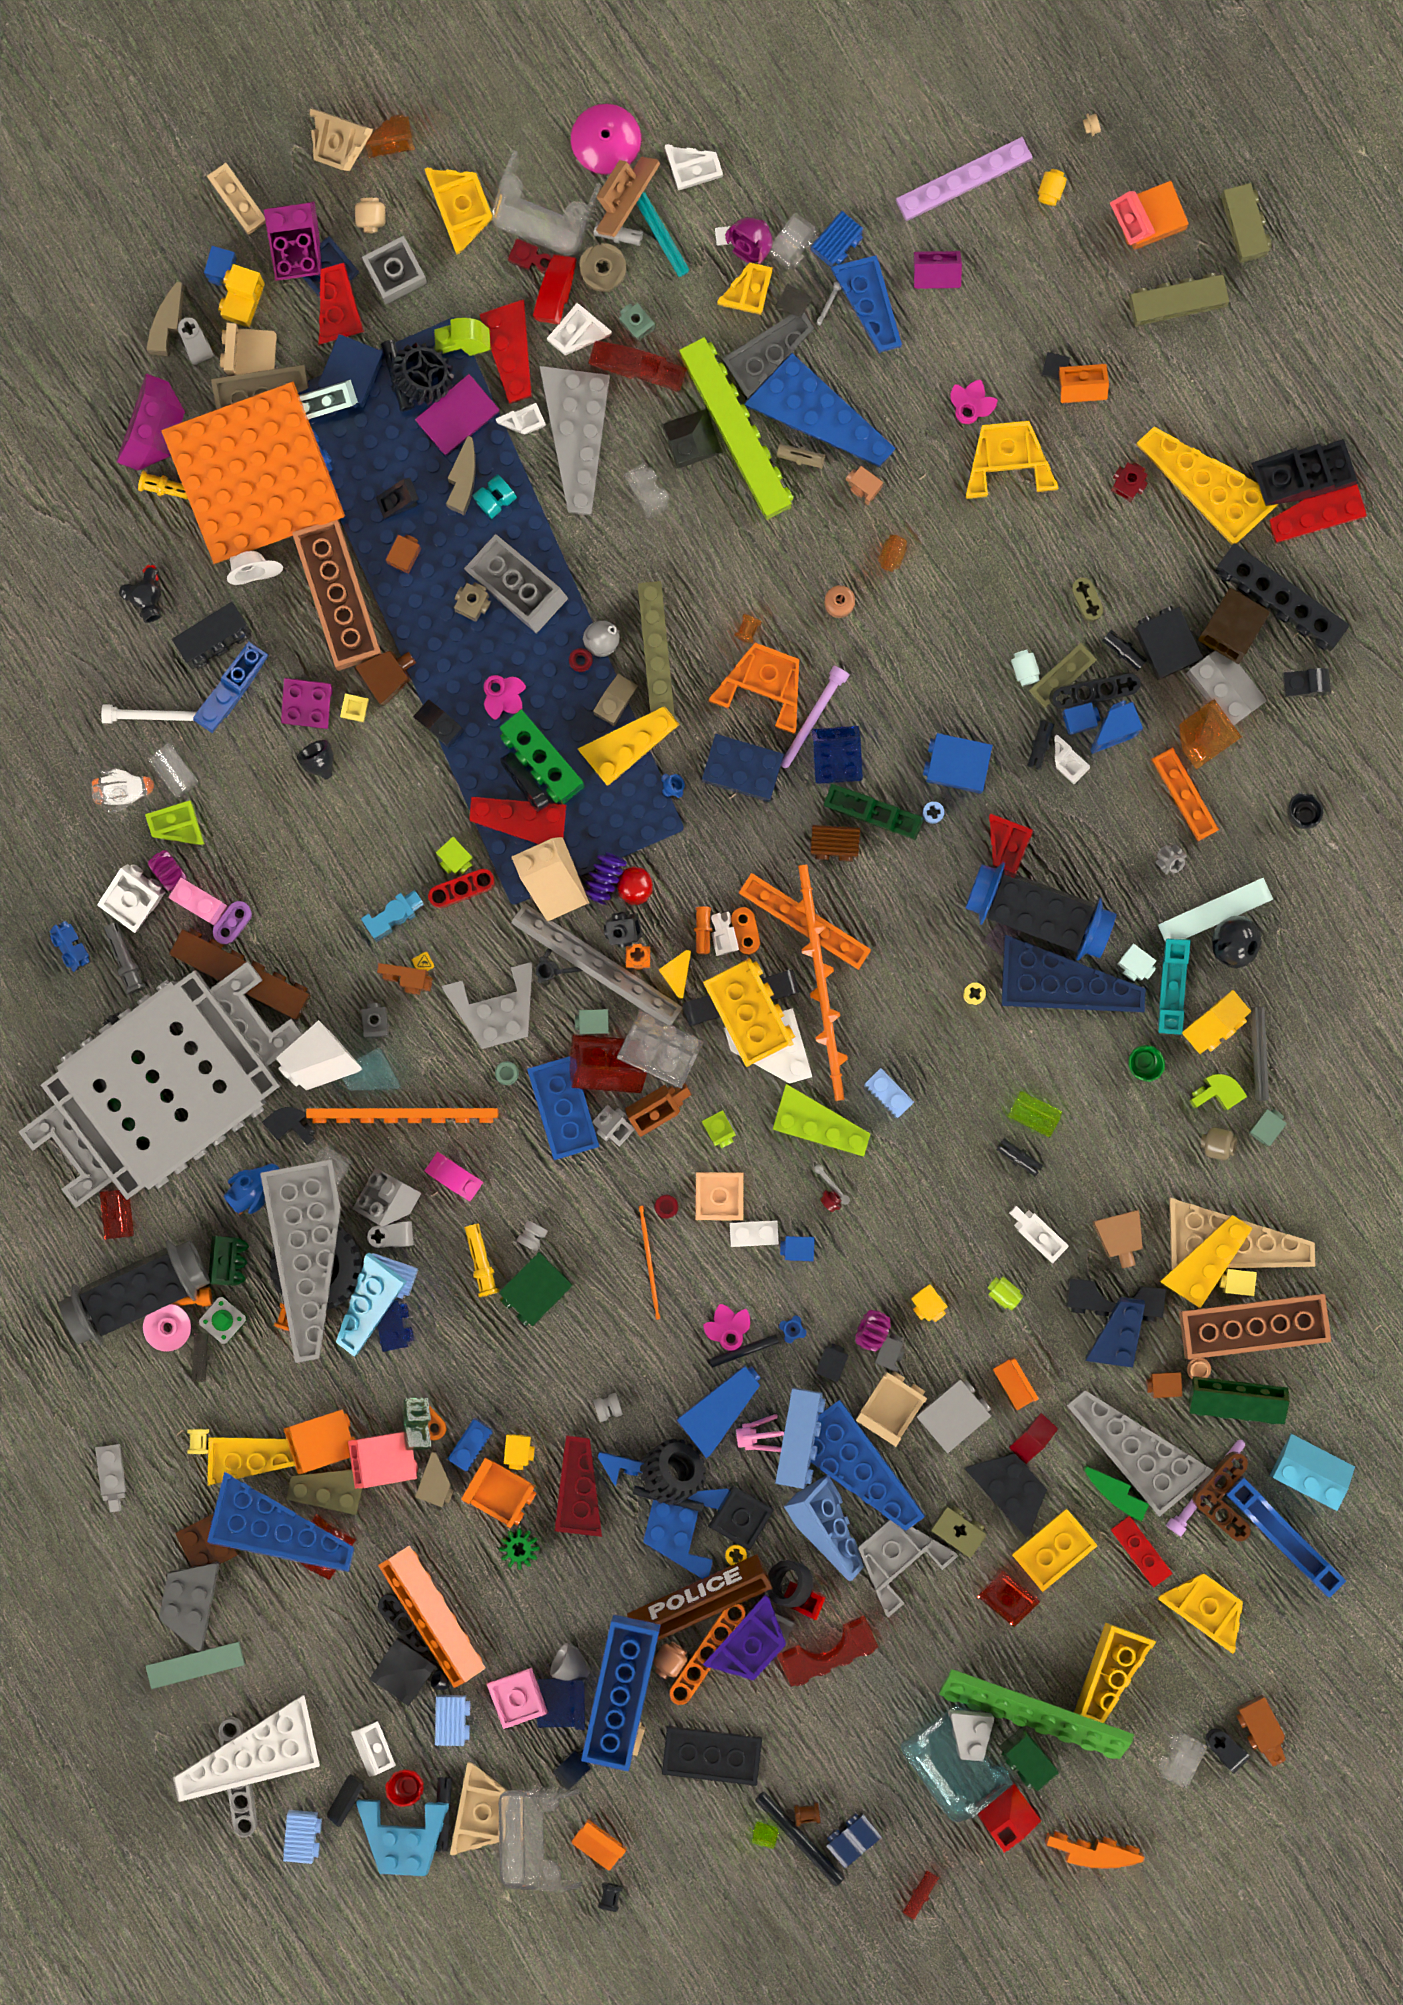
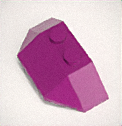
(154, 411)

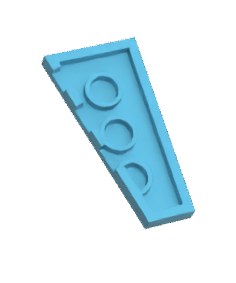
(372, 1298)

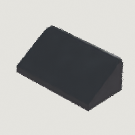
(345, 1799)

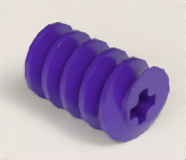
(604, 877)

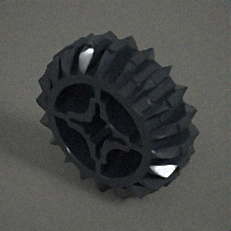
(418, 379)

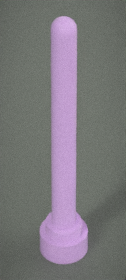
(836, 678)
(1179, 1523)

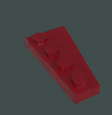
(577, 1493)

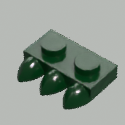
(225, 1260)

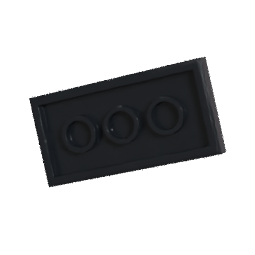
(712, 1755)

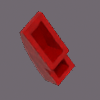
(555, 289)

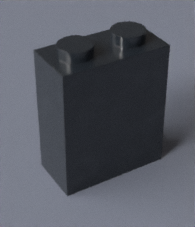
(1167, 642)

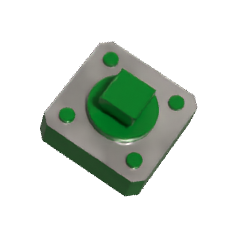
(223, 1320)

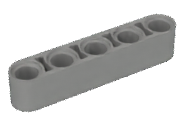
(237, 1812)

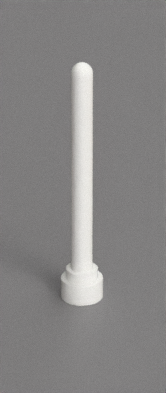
(111, 714)

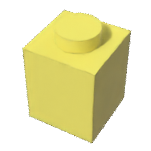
(1238, 1282)

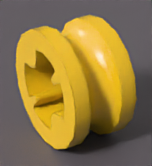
(735, 1546)

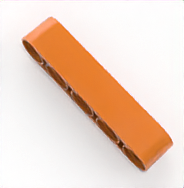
(697, 1660)

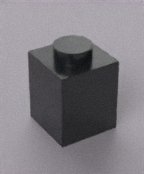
(832, 1362)

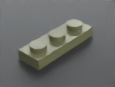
(1063, 673)

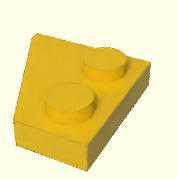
(748, 290)

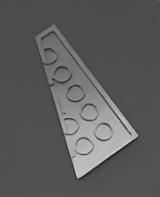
(577, 417)

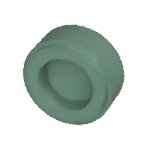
(506, 1073)

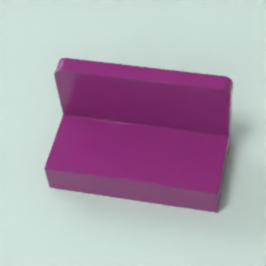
(937, 269)

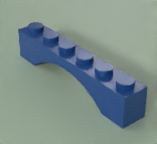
(1285, 1537)

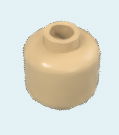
(370, 214)

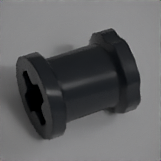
(610, 1897)

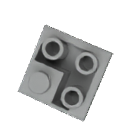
(385, 1198)

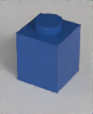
(218, 263)
(1081, 718)
(797, 1248)

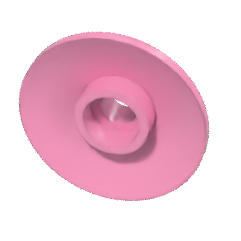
(157, 1336)

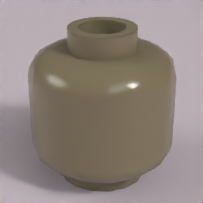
(1219, 1143)

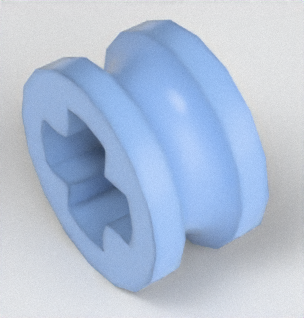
(937, 806)

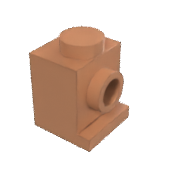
(864, 484)

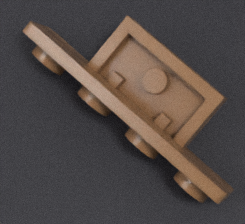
(622, 192)

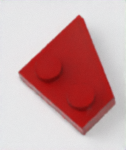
(1008, 842)

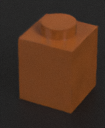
(403, 553)
(1164, 1384)

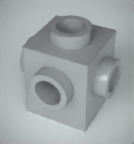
(613, 1125)

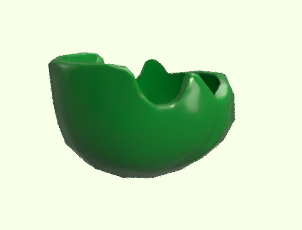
(1146, 1063)

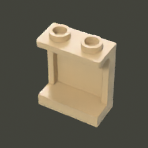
(891, 1407)

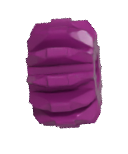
(166, 869)
(873, 1330)

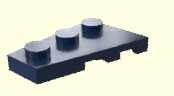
(1120, 1335)

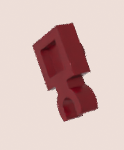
(525, 255)

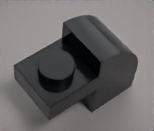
(1307, 682)
(288, 1119)

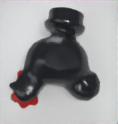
(145, 594)

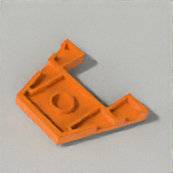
(769, 675)

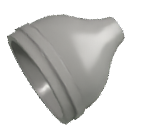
(601, 638)
(569, 1664)

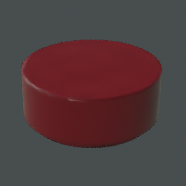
(666, 1206)

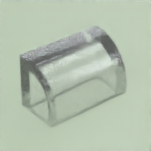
(173, 771)

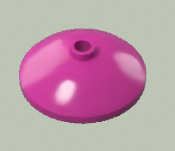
(601, 153)

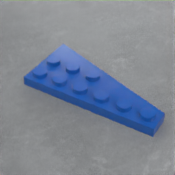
(856, 1464)

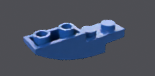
(231, 687)

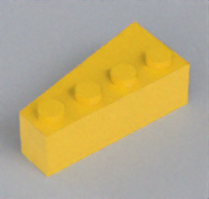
(1111, 1670)

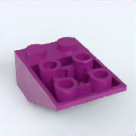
(294, 240)

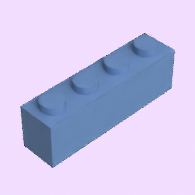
(799, 1438)

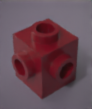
(1124, 487)

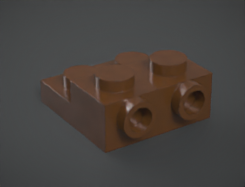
(197, 1549)

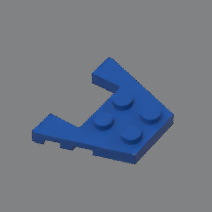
(672, 1529)

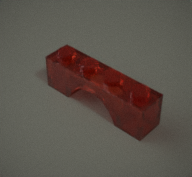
(802, 1665)

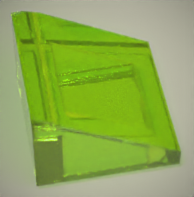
(764, 1835)

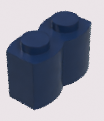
(853, 1839)

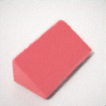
(1132, 217)

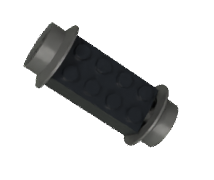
(133, 1292)

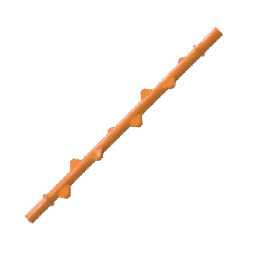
(821, 972)

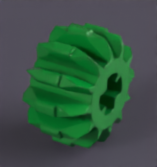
(511, 1550)

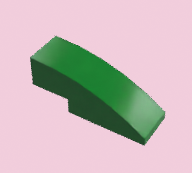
(1117, 1493)

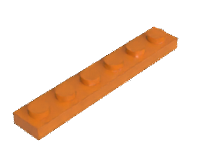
(784, 909)

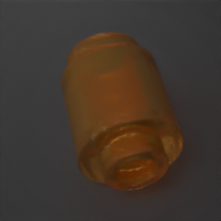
(893, 553)

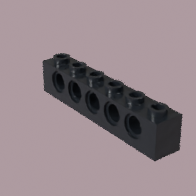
(1334, 625)

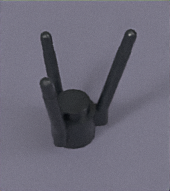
(548, 969)

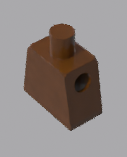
(386, 674)

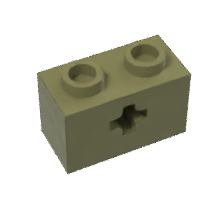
(945, 1529)

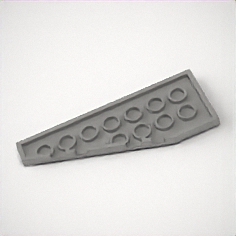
(304, 1228)

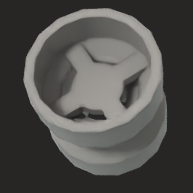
(532, 1235)
(601, 1406)

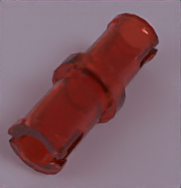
(920, 1895)

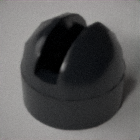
(439, 1680)

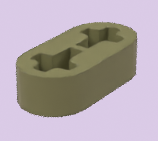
(1081, 601)

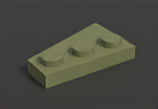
(326, 1490)

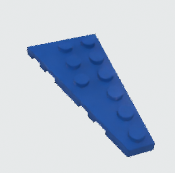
(810, 406)
(263, 1526)

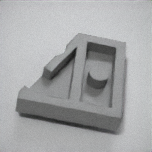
(971, 1733)

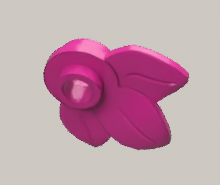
(973, 399)
(504, 699)
(728, 1323)

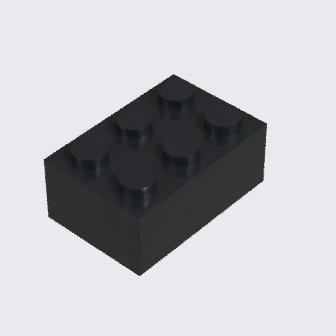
(212, 636)

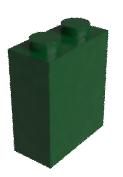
(535, 1290)

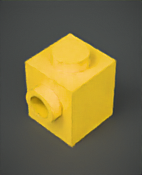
(928, 1304)
(518, 1451)

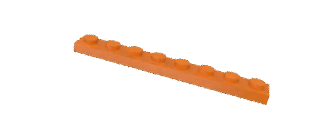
(414, 1115)

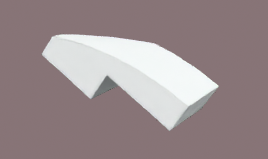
(524, 420)
(1068, 762)

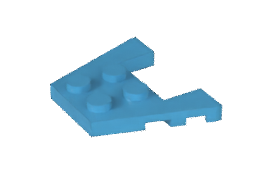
(402, 1848)

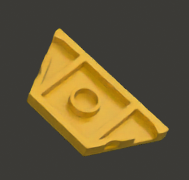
(460, 204)
(1207, 1608)

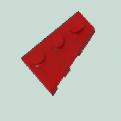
(337, 305)

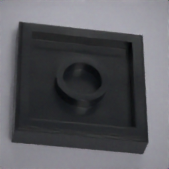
(741, 1517)

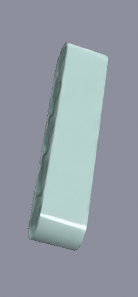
(1216, 911)

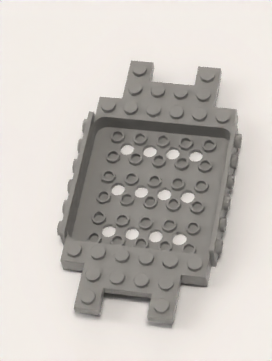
(227, 1036)

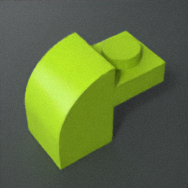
(463, 333)
(1221, 1086)

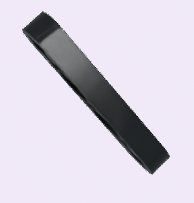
(1094, 690)

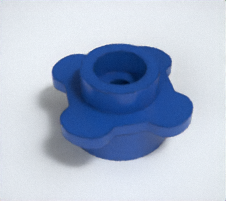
(675, 781)
(789, 1335)

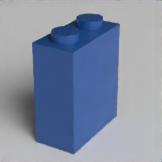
(957, 763)

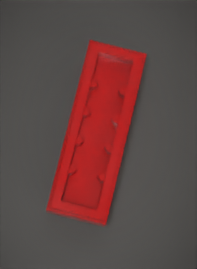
(1141, 1551)

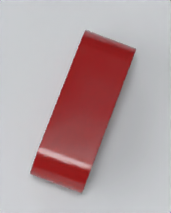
(473, 888)

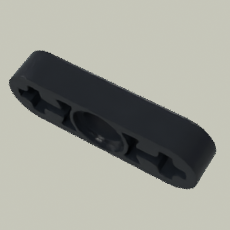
(524, 781)
(387, 1615)

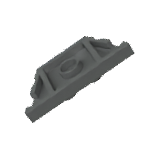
(189, 1602)

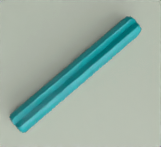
(662, 235)

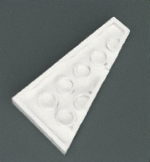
(265, 1751)

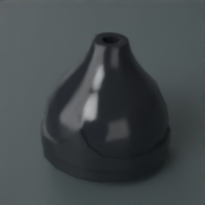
(317, 759)

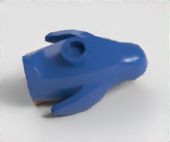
(248, 1189)

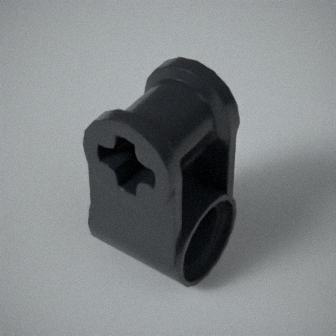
(1229, 1752)

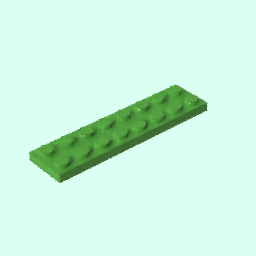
(1036, 1714)

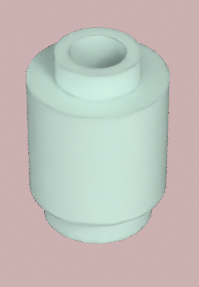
(1025, 667)

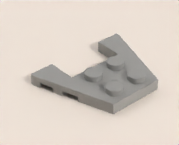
(498, 1018)
(891, 1552)

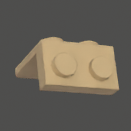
(247, 350)

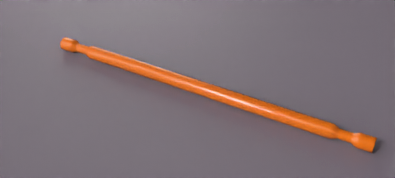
(649, 1262)

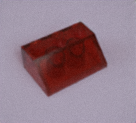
(596, 1066)

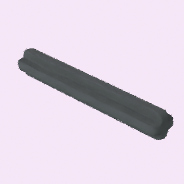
(1259, 1053)

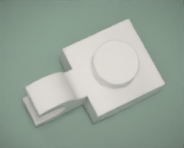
(724, 937)

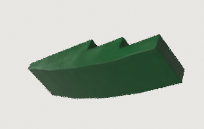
(873, 811)

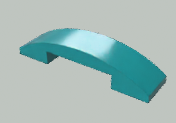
(1173, 986)

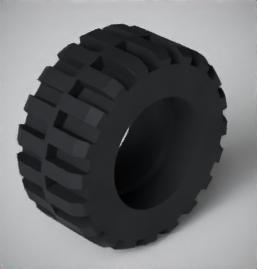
(348, 1271)

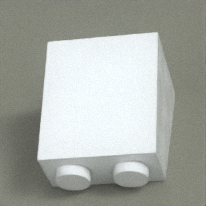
(316, 1059)

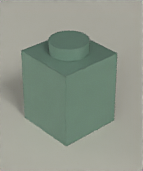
(592, 1022)
(1267, 1126)

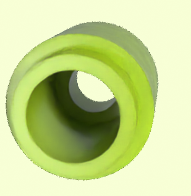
(1004, 1293)

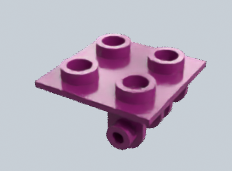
(306, 703)

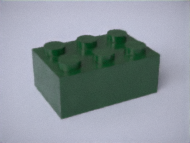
(1032, 1763)

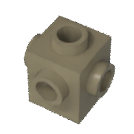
(472, 609)

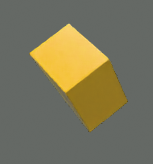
(676, 973)

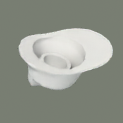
(251, 567)

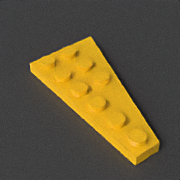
(1216, 490)

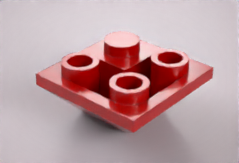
(1009, 1818)

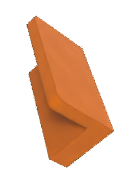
(1083, 383)
(1015, 1383)
(598, 1845)

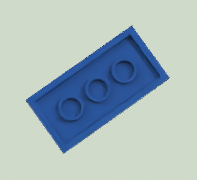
(562, 1109)

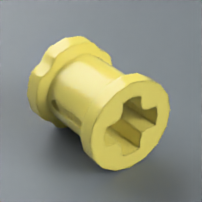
(981, 995)
(198, 1441)

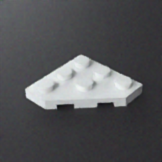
(788, 1063)

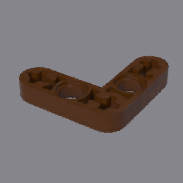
(1216, 1494)

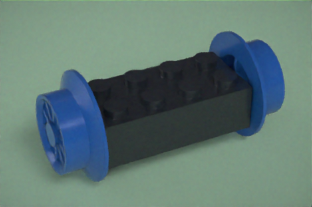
(1041, 911)

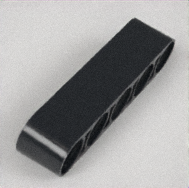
(704, 1010)

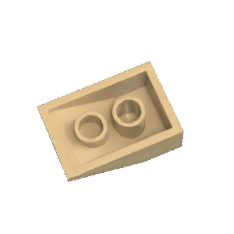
(551, 878)

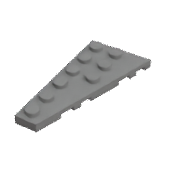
(1149, 1462)

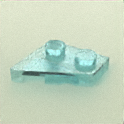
(375, 1074)

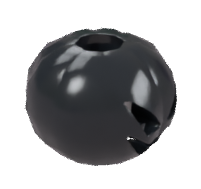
(1243, 941)

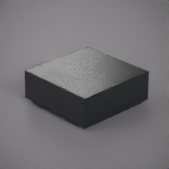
(1052, 364)

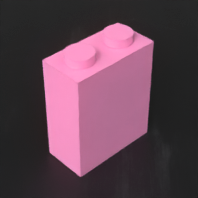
(198, 901)

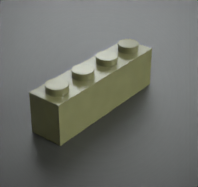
(1179, 299)

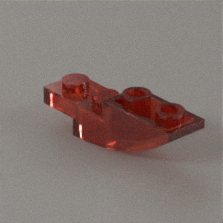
(637, 363)

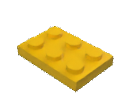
(1054, 1550)

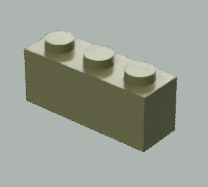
(1246, 222)

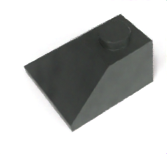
(692, 438)

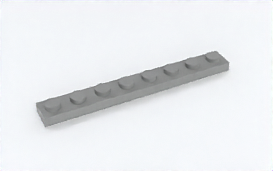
(597, 965)

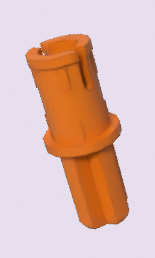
(703, 930)

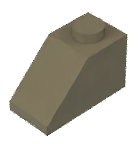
(615, 700)
(435, 1482)

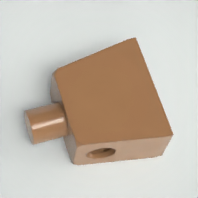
(1120, 1236)

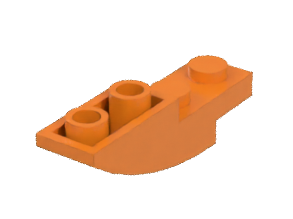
(1103, 1854)

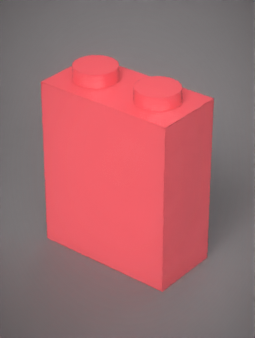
(381, 1460)

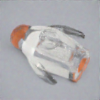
(119, 788)

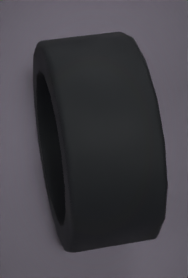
(803, 1589)

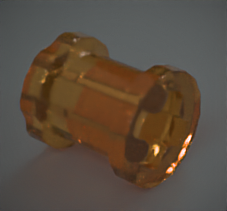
(747, 629)

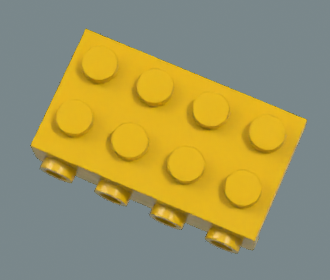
(749, 1011)

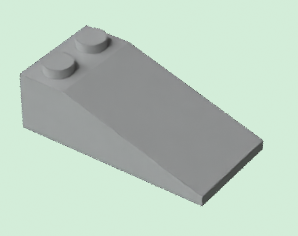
(516, 583)

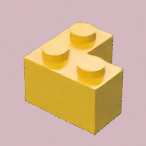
(243, 295)
(1217, 1023)

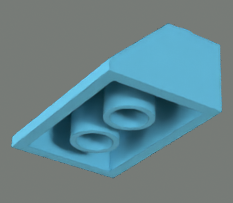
(1313, 1472)

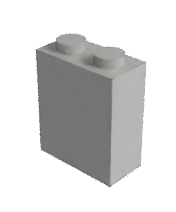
(954, 1415)

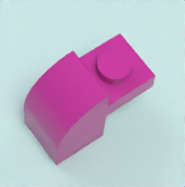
(453, 1176)

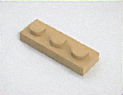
(237, 198)

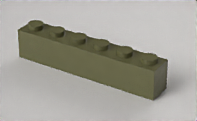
(655, 646)

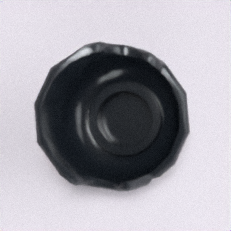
(1305, 811)

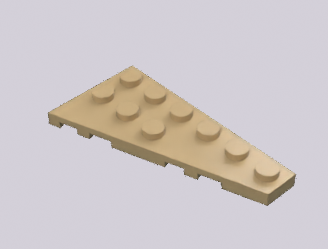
(1261, 1248)

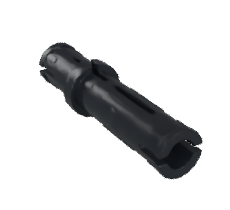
(390, 350)
(444, 1796)

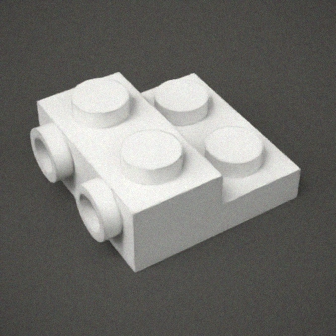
(131, 897)

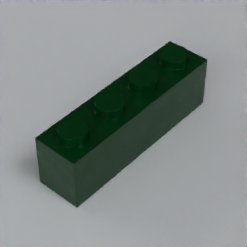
(1238, 1400)

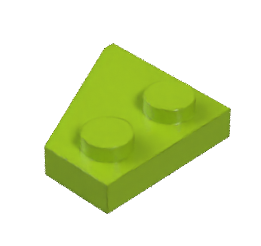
(176, 824)

